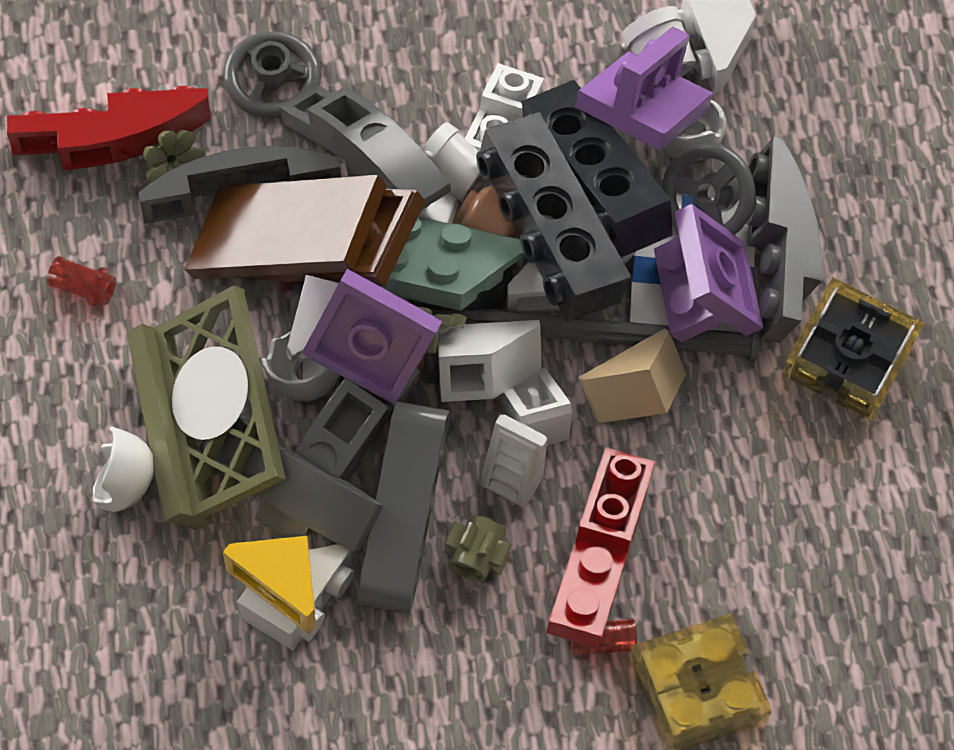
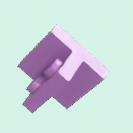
(646, 93)
(706, 278)
(371, 336)

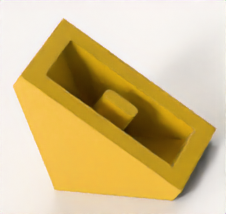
(278, 574)

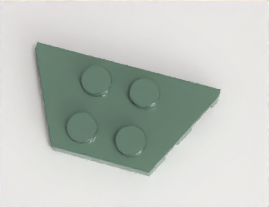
(451, 263)

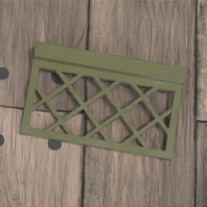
(177, 462)

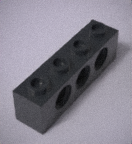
(612, 177)
(553, 190)

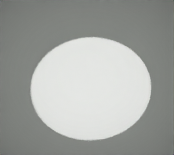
(210, 393)

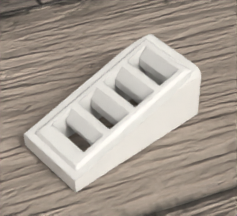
(514, 460)

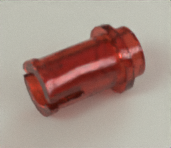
(82, 281)
(617, 637)

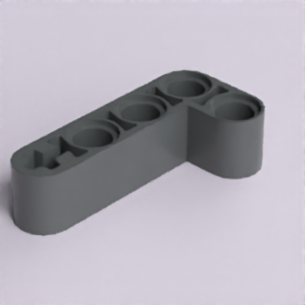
(407, 498)

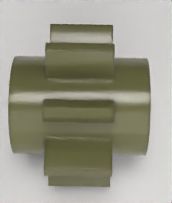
(477, 548)

